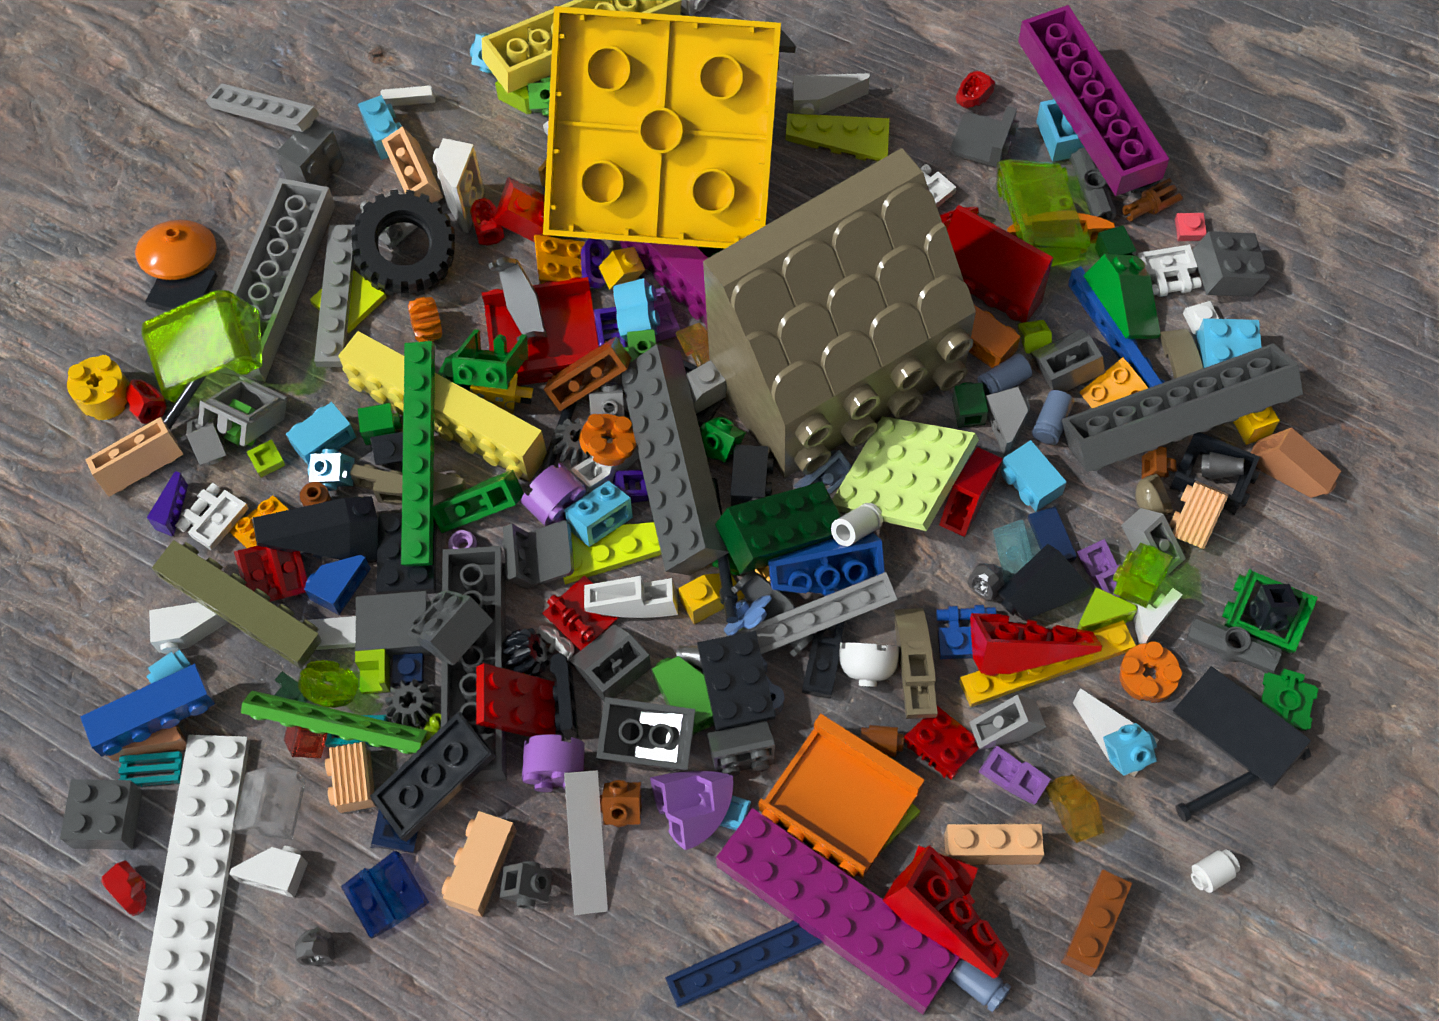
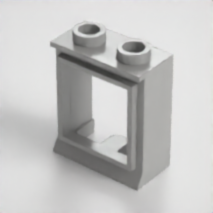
(269, 403)

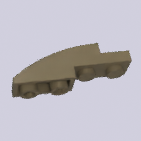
(388, 485)
(916, 663)

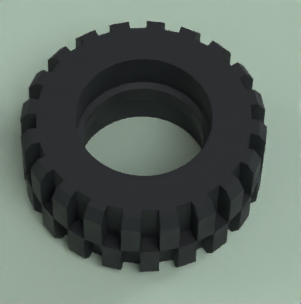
(403, 209)

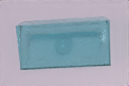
(1012, 548)

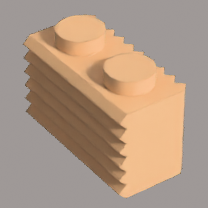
(1198, 514)
(351, 777)

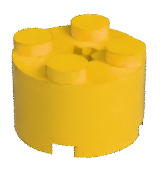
(98, 387)

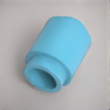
(167, 665)

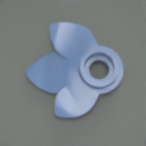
(748, 615)

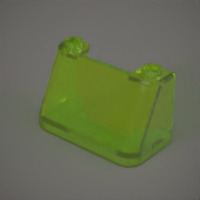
(1042, 208)
(202, 339)

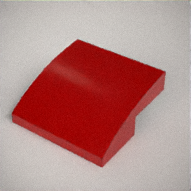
(272, 571)

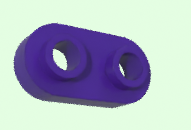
(590, 263)

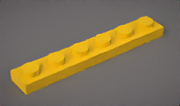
(984, 688)

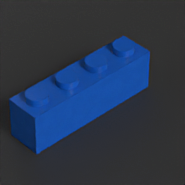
(147, 711)

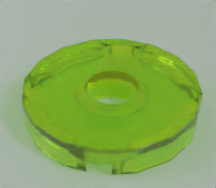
(313, 685)

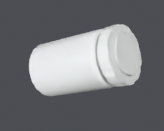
(857, 524)

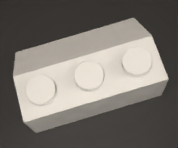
(459, 179)

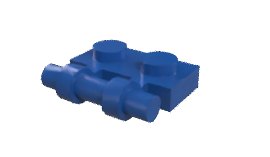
(956, 641)

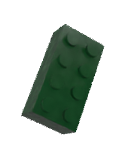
(777, 525)

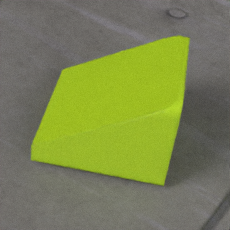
(1034, 335)

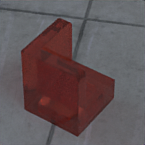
(304, 743)

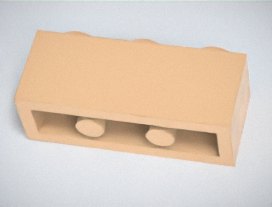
(411, 165)
(134, 457)
(994, 843)
(479, 863)

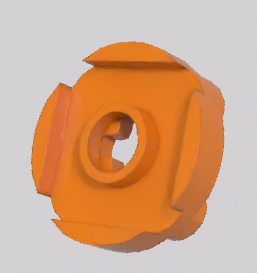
(612, 426)
(1147, 688)

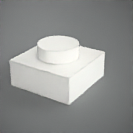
(1196, 313)

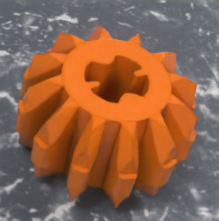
(425, 319)

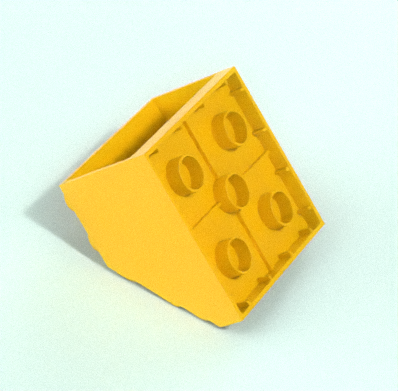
(659, 127)

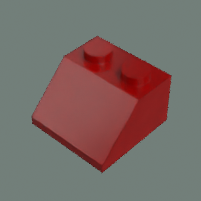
(521, 209)

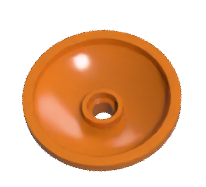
(175, 249)

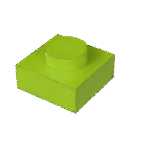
(266, 458)

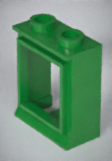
(488, 367)
(1234, 610)

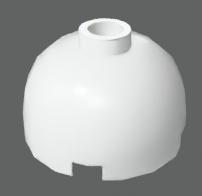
(869, 662)

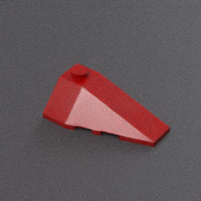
(1017, 647)
(936, 906)

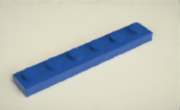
(1120, 345)

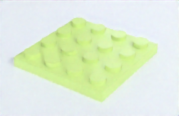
(906, 471)

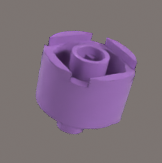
(552, 494)
(548, 759)

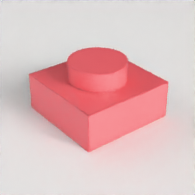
(1190, 226)

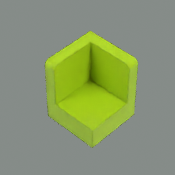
(374, 671)

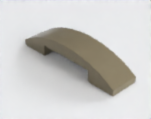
(1181, 351)

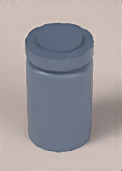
(1005, 375)
(1049, 423)
(980, 985)

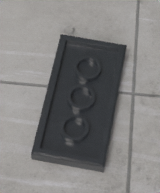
(1242, 727)
(432, 776)

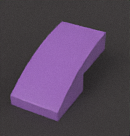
(668, 322)
(1099, 565)
(1015, 777)

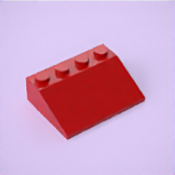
(999, 265)

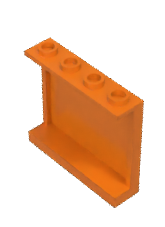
(842, 797)

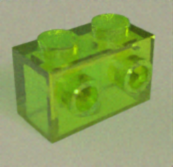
(1141, 574)

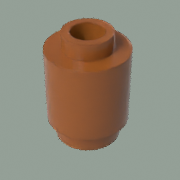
(314, 493)
(883, 738)

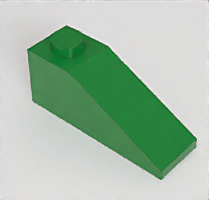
(478, 501)

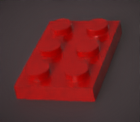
(514, 701)

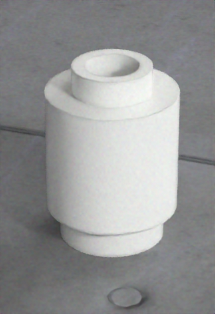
(1215, 870)

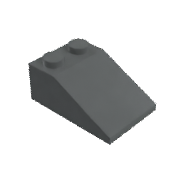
(645, 733)

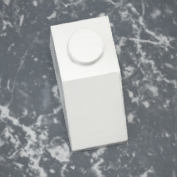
(273, 870)

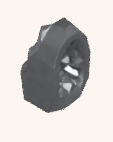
(986, 580)
(314, 947)

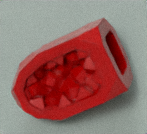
(975, 89)
(483, 216)
(145, 401)
(126, 887)

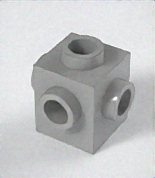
(608, 400)

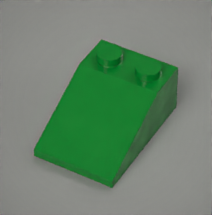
(1126, 294)

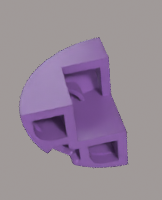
(692, 803)

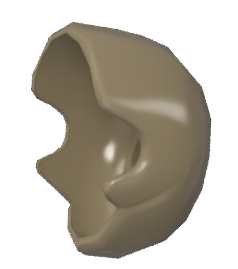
(1152, 495)

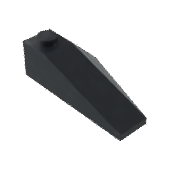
(326, 529)

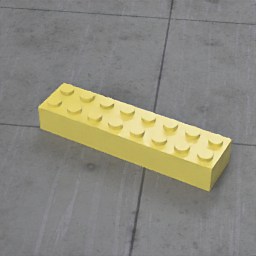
(524, 50)
(457, 412)

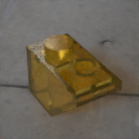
(1075, 808)

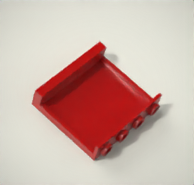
(567, 321)

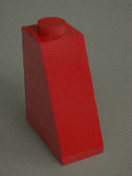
(970, 491)

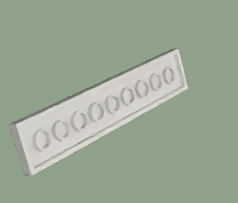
(195, 880)

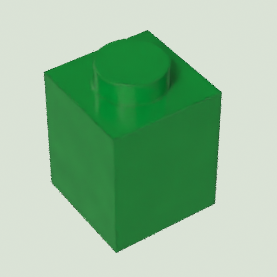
(378, 421)

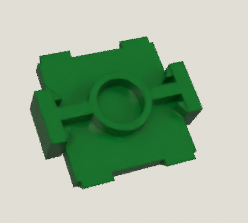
(1289, 697)

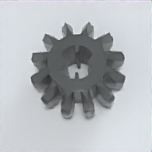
(565, 439)
(404, 697)

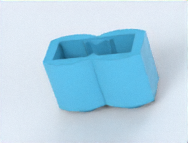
(635, 307)

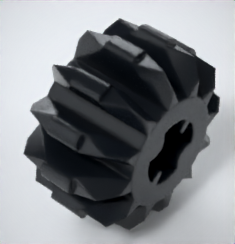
(526, 652)

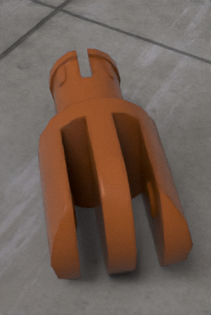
(1153, 200)

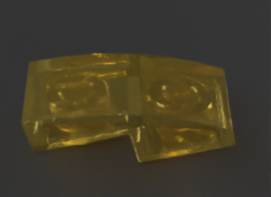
(695, 343)

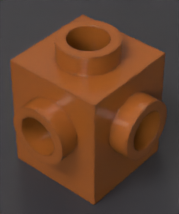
(621, 803)

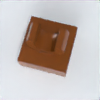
(1157, 463)

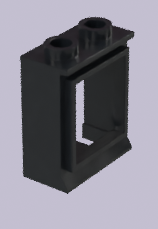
(1205, 444)

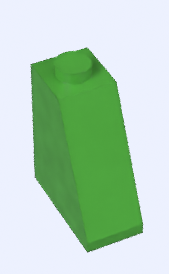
(684, 687)

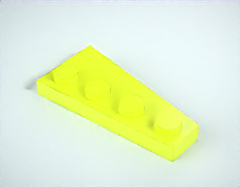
(853, 135)
(617, 549)

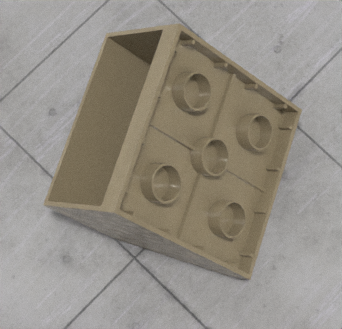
(839, 315)

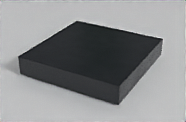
(174, 293)

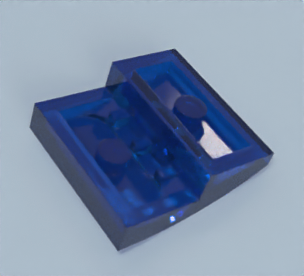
(384, 894)

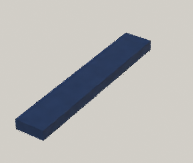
(740, 962)

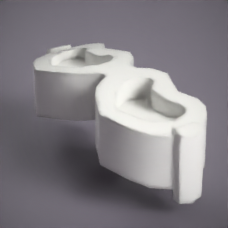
(559, 643)

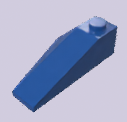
(827, 566)

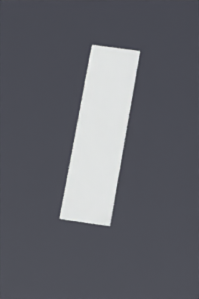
(585, 842)

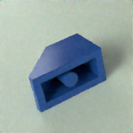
(337, 582)

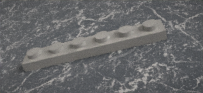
(262, 107)
(335, 297)
(823, 612)

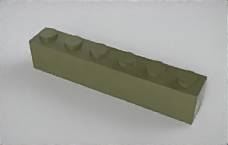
(237, 603)

